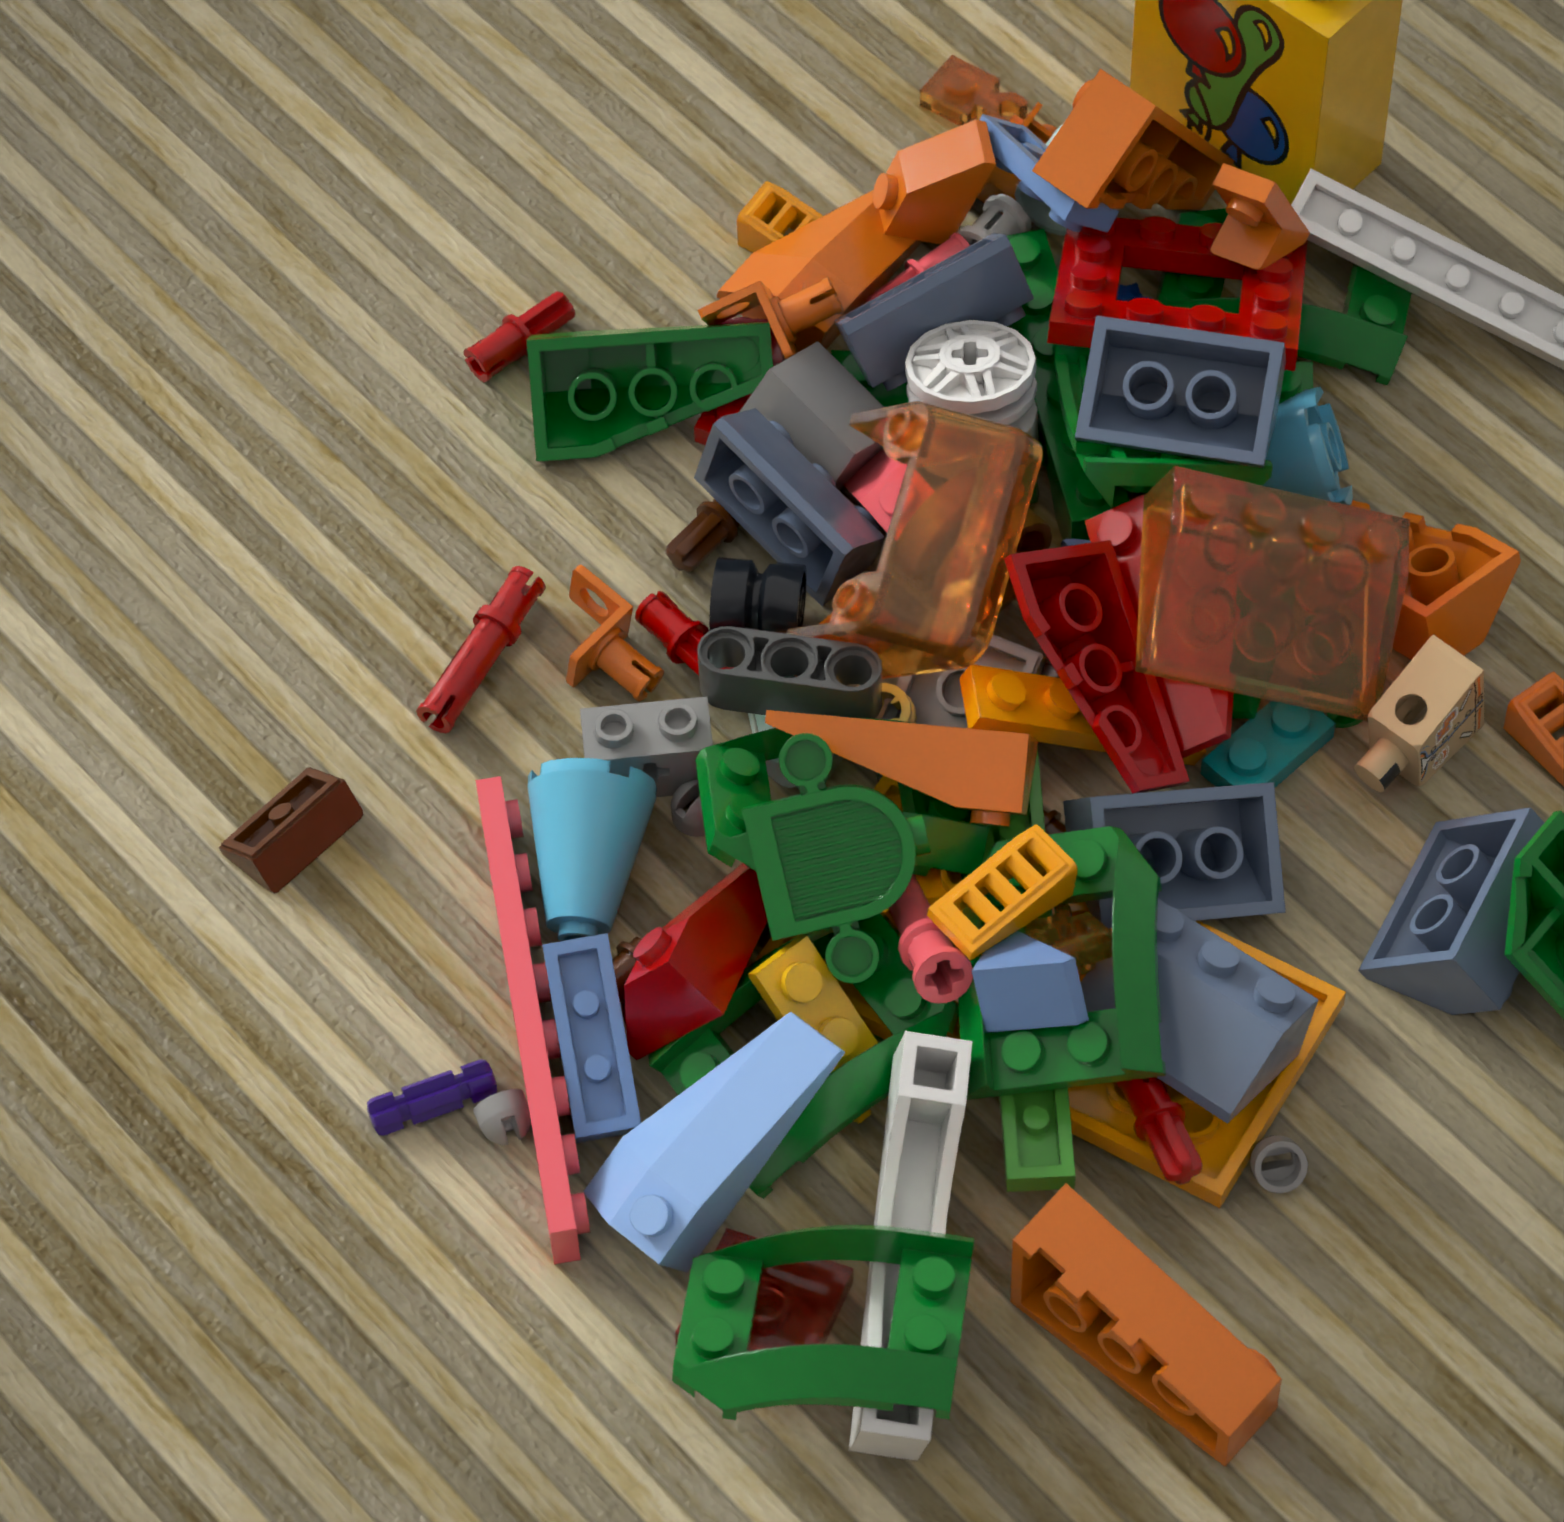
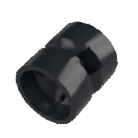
(757, 600)

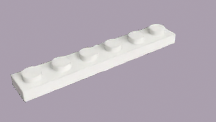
(1432, 266)

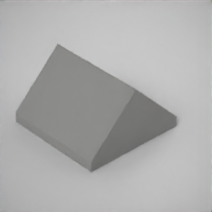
(814, 404)

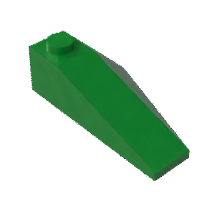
(629, 383)

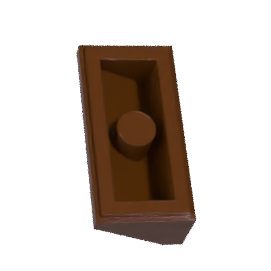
(293, 829)

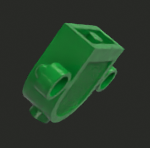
(831, 857)

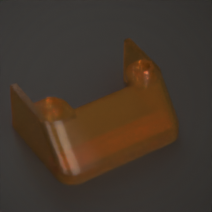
(946, 542)

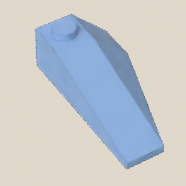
(699, 1153)

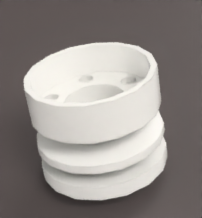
(977, 372)

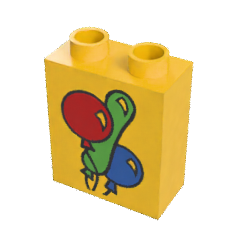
(1274, 80)

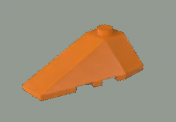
(841, 246)
(1451, 585)
(956, 765)

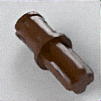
(702, 536)

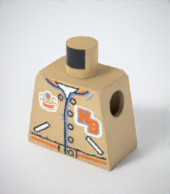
(1423, 717)

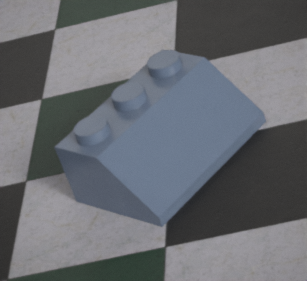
(970, 285)
(1181, 391)
(787, 502)
(1206, 844)
(1452, 916)
(1222, 1015)

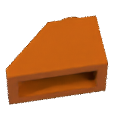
(934, 183)

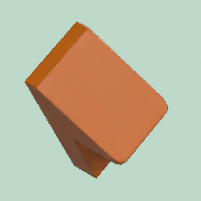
(1259, 220)

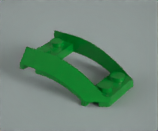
(1363, 335)
(1120, 466)
(737, 776)
(1113, 1042)
(848, 1089)
(922, 1341)

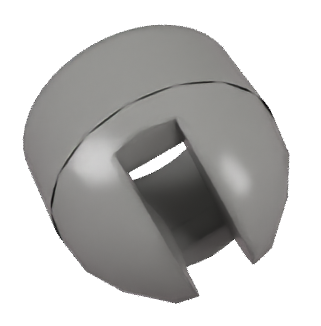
(688, 822)
(502, 1114)
(1278, 1175)

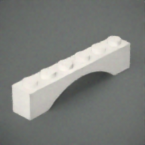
(913, 1193)

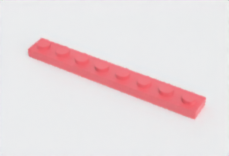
(536, 1037)

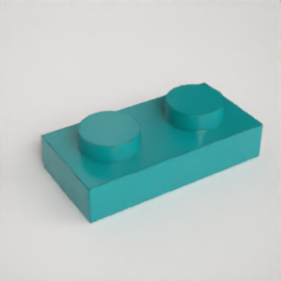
(1268, 746)

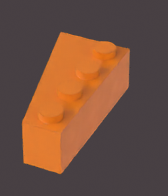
(1139, 1326)

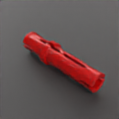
(494, 628)

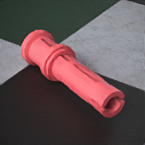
(937, 964)

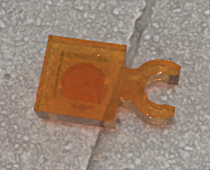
(966, 92)
(1076, 935)

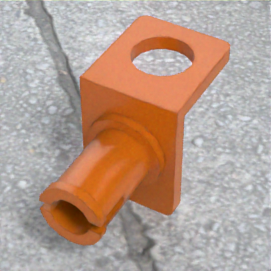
(784, 316)
(606, 645)

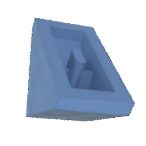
(1028, 986)

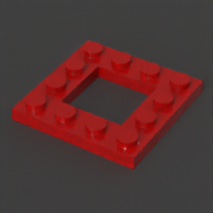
(1093, 269)

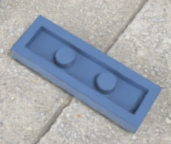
(1018, 152)
(592, 1037)

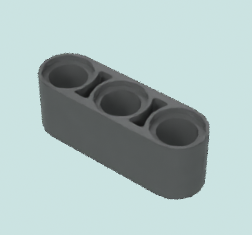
(766, 657)

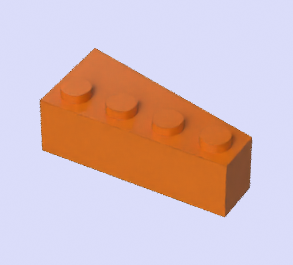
(1128, 151)

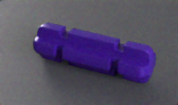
(431, 1097)

